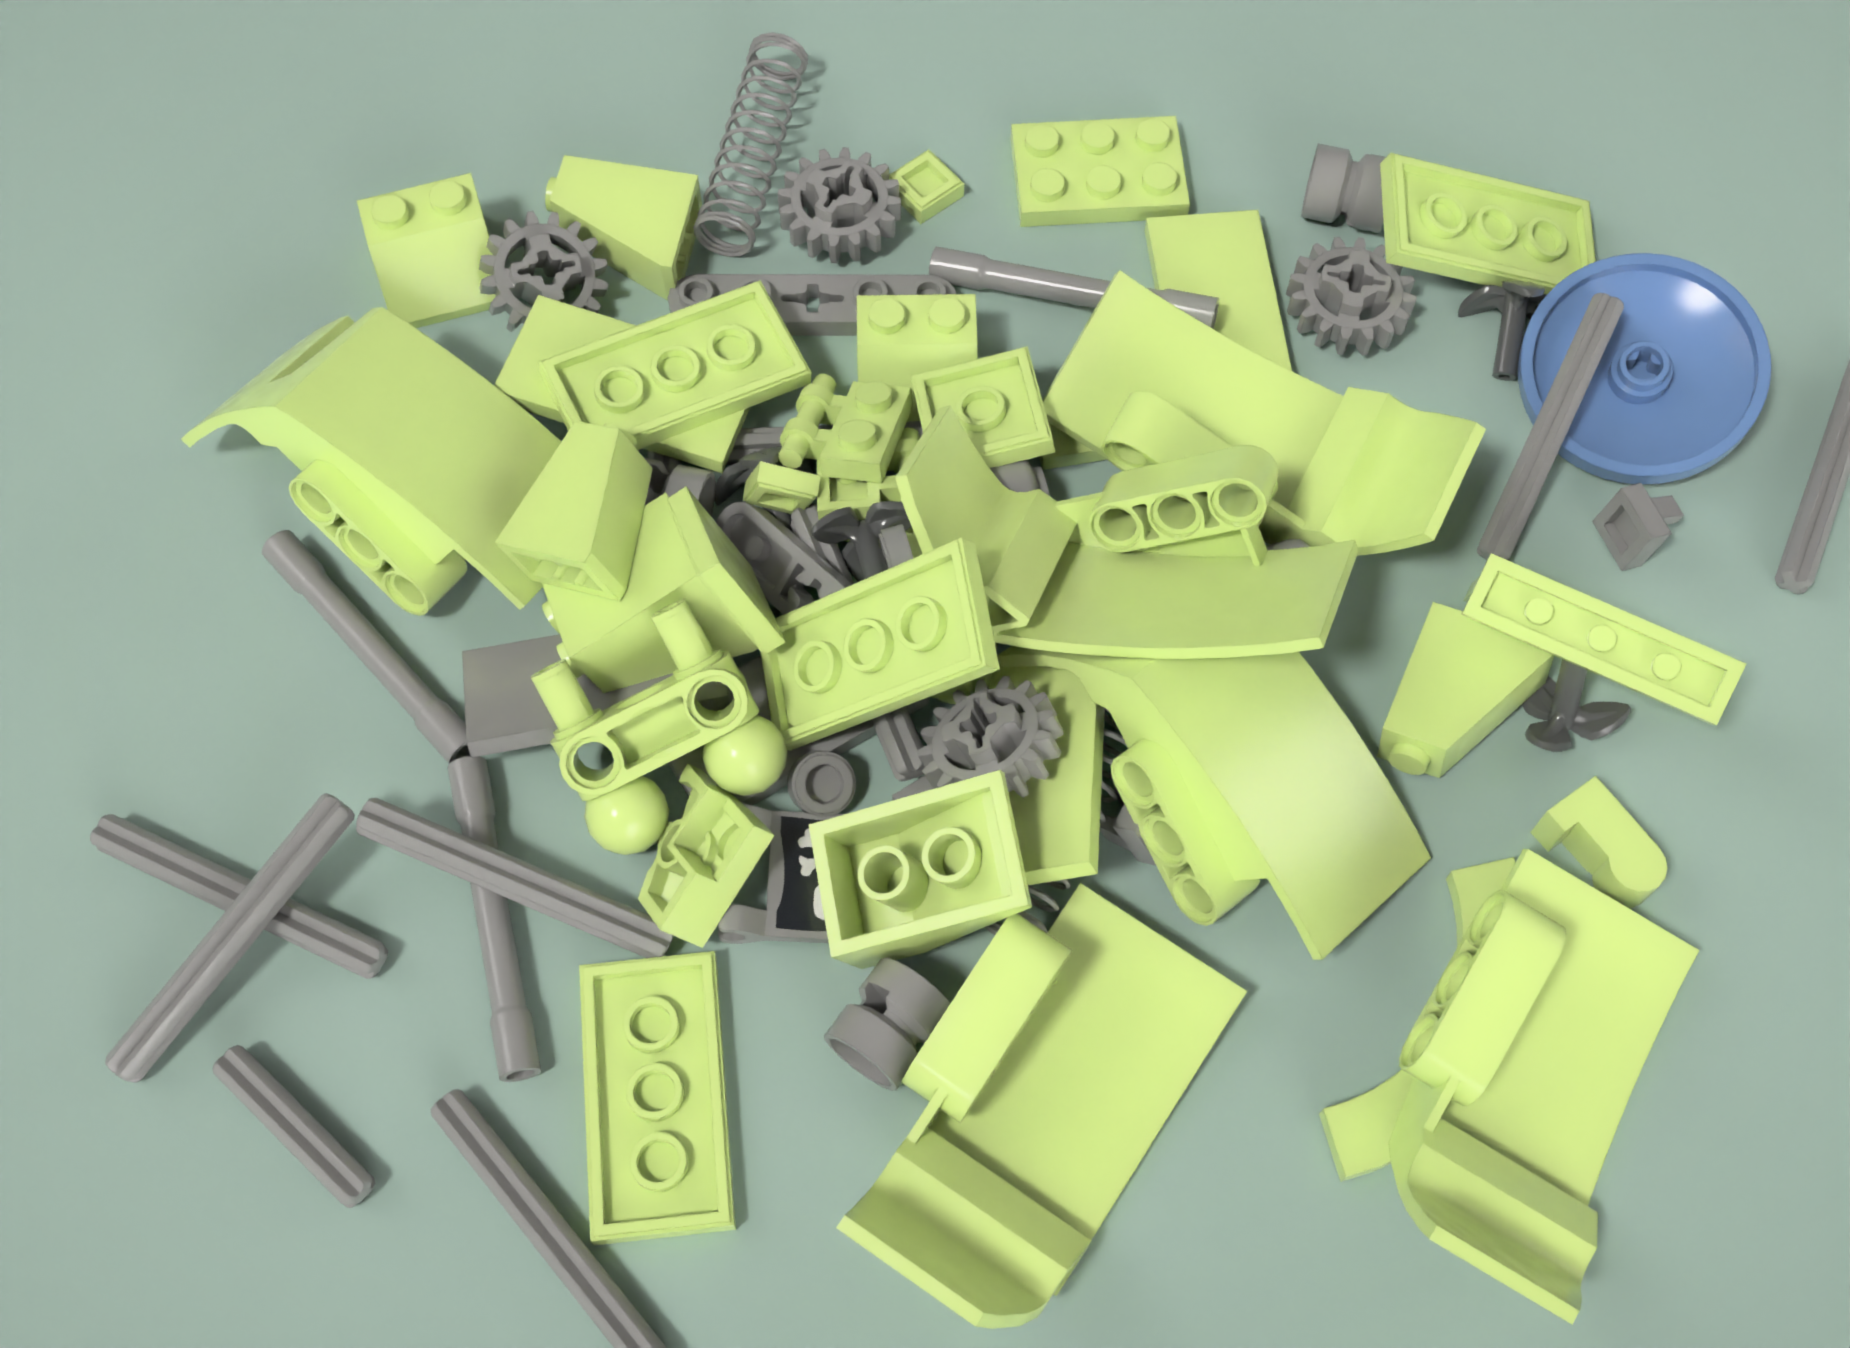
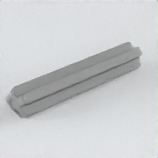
(294, 1126)

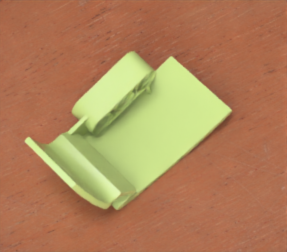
(1166, 387)
(398, 454)
(1133, 584)
(1250, 779)
(1529, 1075)
(1039, 1106)

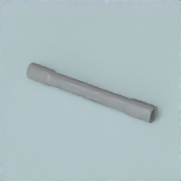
(981, 272)
(308, 577)
(510, 1019)

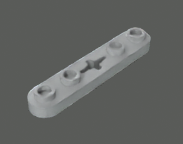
(832, 317)
(778, 557)

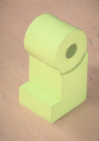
(1605, 843)

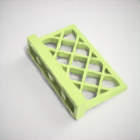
(1603, 639)

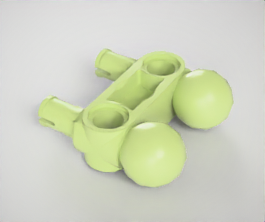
(656, 727)

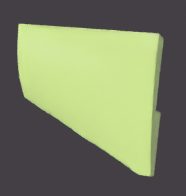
(702, 860)

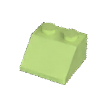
(428, 249)
(913, 336)

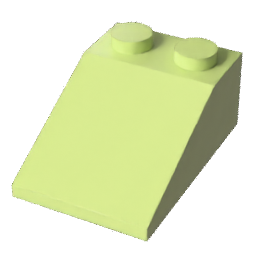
(919, 870)

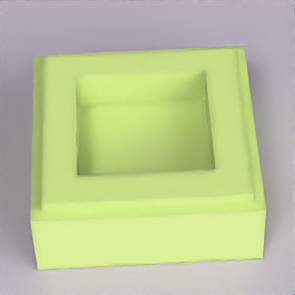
(927, 186)
(780, 488)

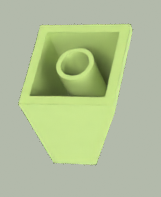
(617, 639)

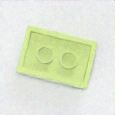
(1098, 171)

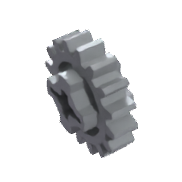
(839, 205)
(518, 280)
(1350, 296)
(992, 732)

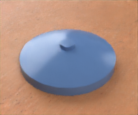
(1674, 378)

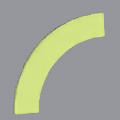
(1363, 1126)

